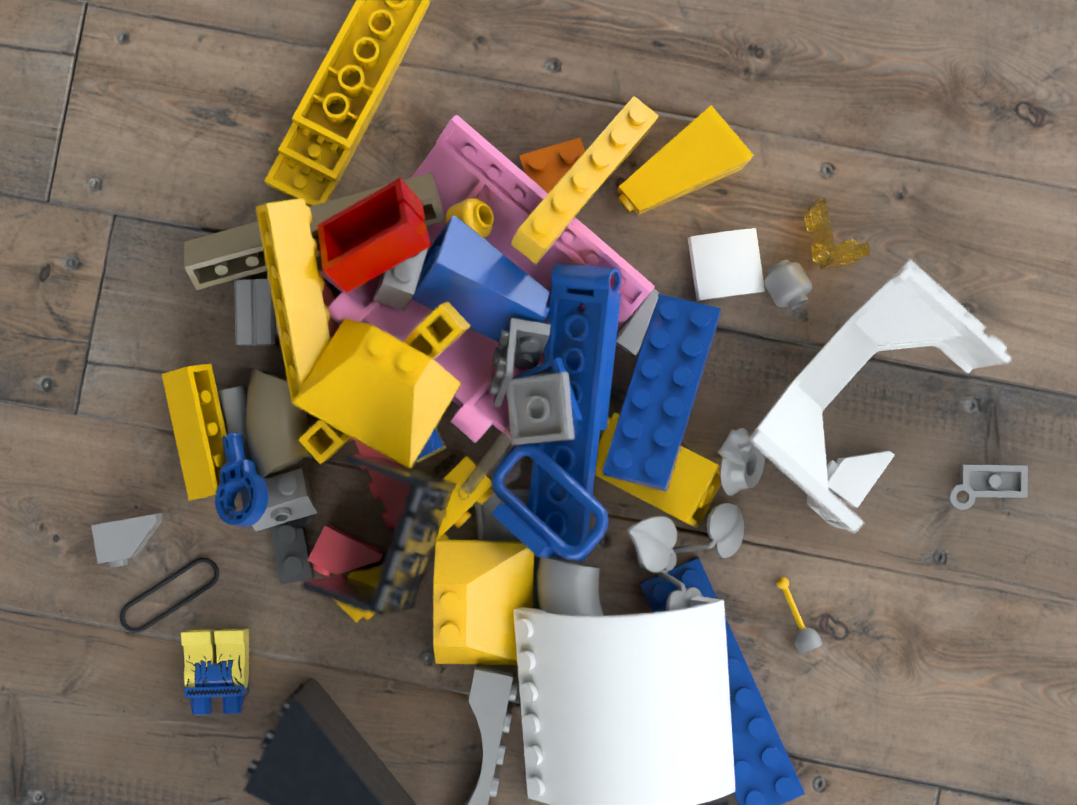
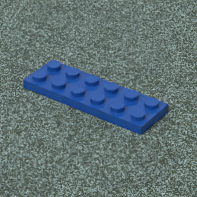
(662, 392)

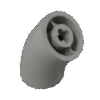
(568, 587)

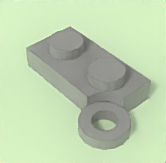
(990, 481)

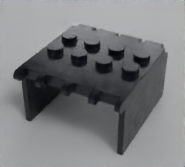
(411, 545)

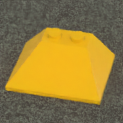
(378, 391)
(476, 599)

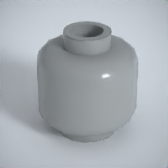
(788, 284)

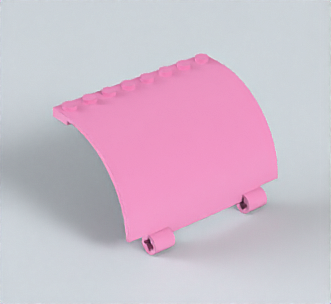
(473, 168)

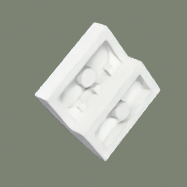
(726, 264)

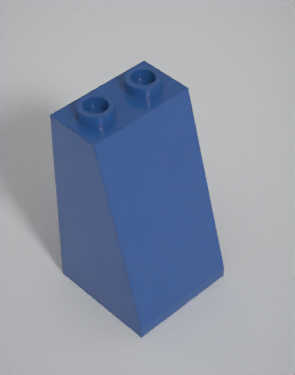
(478, 282)

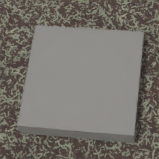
(540, 408)

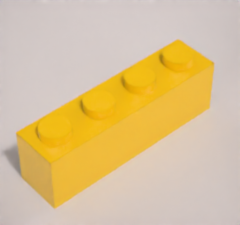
(196, 427)

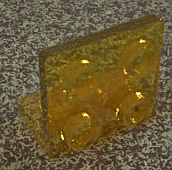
(824, 249)

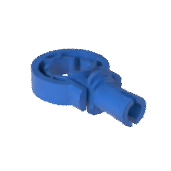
(234, 476)

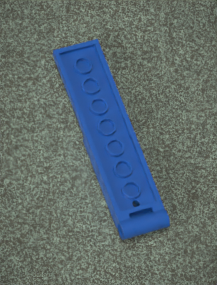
(584, 336)

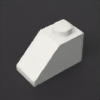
(855, 475)

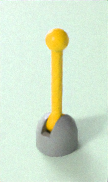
(806, 638)

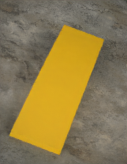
(344, 98)

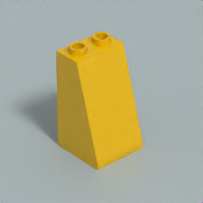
(690, 488)

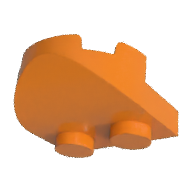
(551, 163)

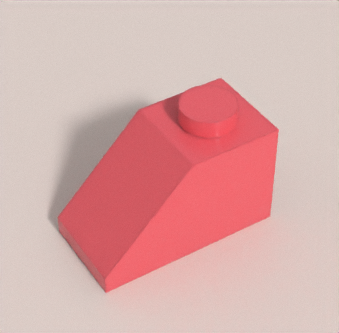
(341, 552)

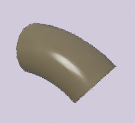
(274, 425)

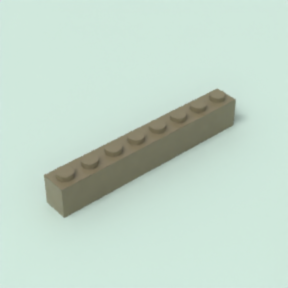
(240, 249)

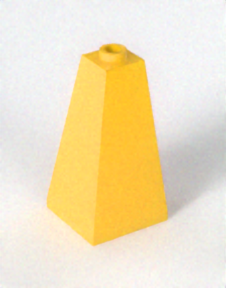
(690, 161)

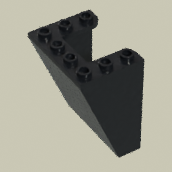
(319, 758)

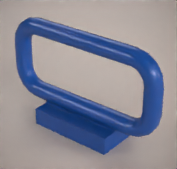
(531, 528)

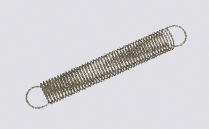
(487, 461)

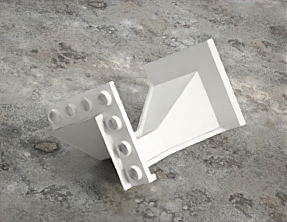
(900, 315)

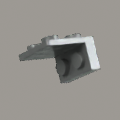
(518, 347)

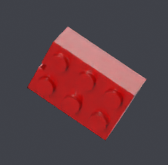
(373, 235)

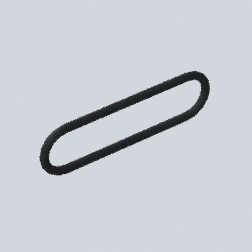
(161, 584)

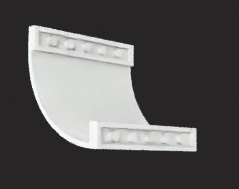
(626, 706)

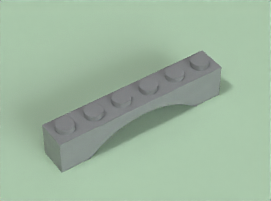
(489, 701)

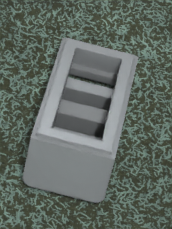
(633, 332)

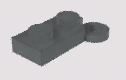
(292, 550)

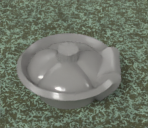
(740, 462)

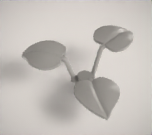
(658, 535)

